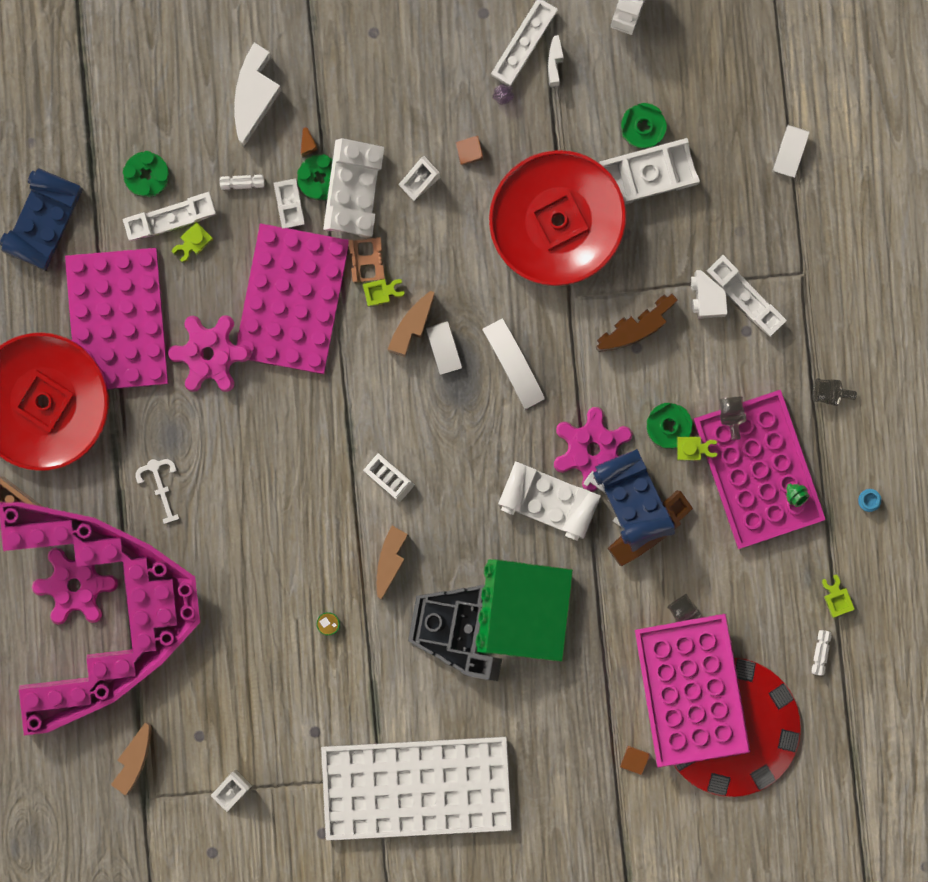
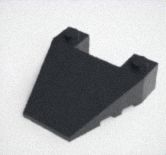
(448, 628)

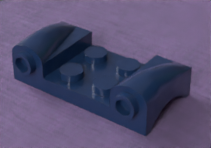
(42, 219)
(634, 499)

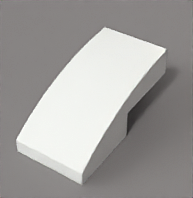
(555, 56)
(791, 151)
(289, 203)
(443, 348)

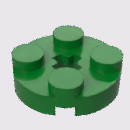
(632, 132)
(306, 177)
(144, 187)
(655, 424)

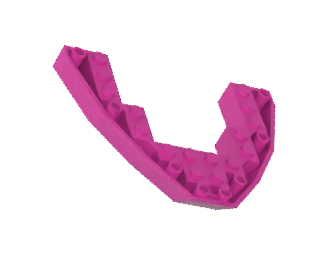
(159, 602)

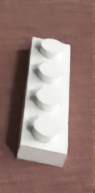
(524, 42)

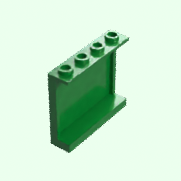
(524, 610)

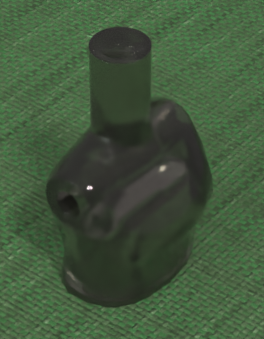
(831, 392)
(733, 415)
(684, 609)

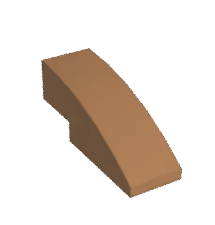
(411, 325)
(389, 561)
(133, 760)

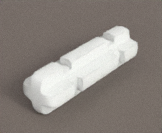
(242, 182)
(821, 652)

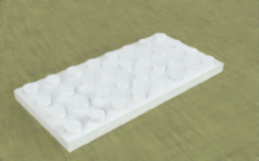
(416, 788)

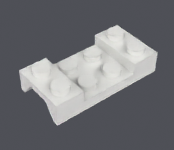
(653, 170)
(353, 187)

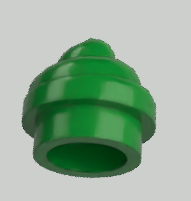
(797, 494)

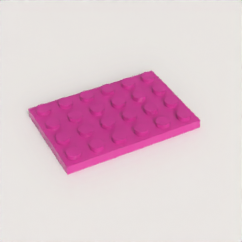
(292, 298)
(119, 315)
(756, 471)
(692, 690)

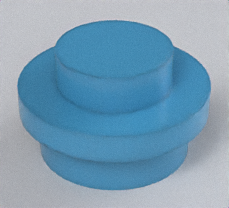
(869, 500)

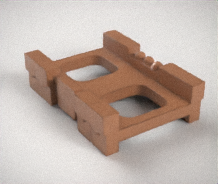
(374, 259)

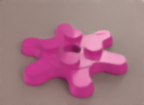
(224, 353)
(578, 440)
(67, 601)

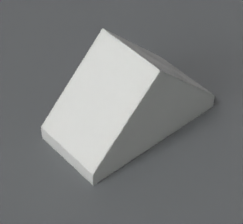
(419, 178)
(231, 790)

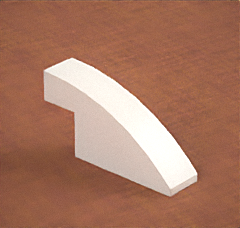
(253, 93)

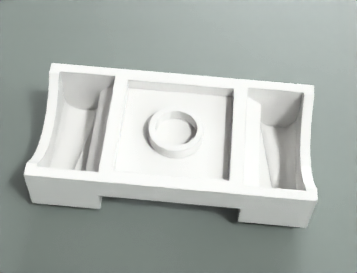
(549, 500)

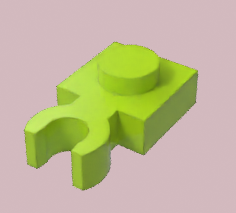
(194, 239)
(378, 292)
(691, 448)
(838, 600)

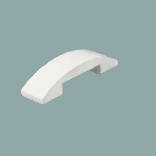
(170, 217)
(745, 296)
(514, 363)

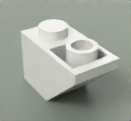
(710, 297)

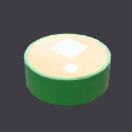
(328, 623)

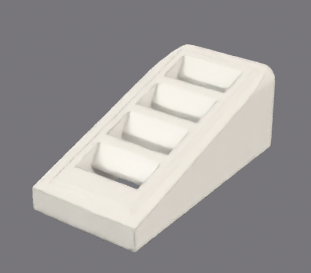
(405, 487)

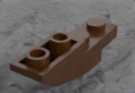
(631, 332)
(677, 508)

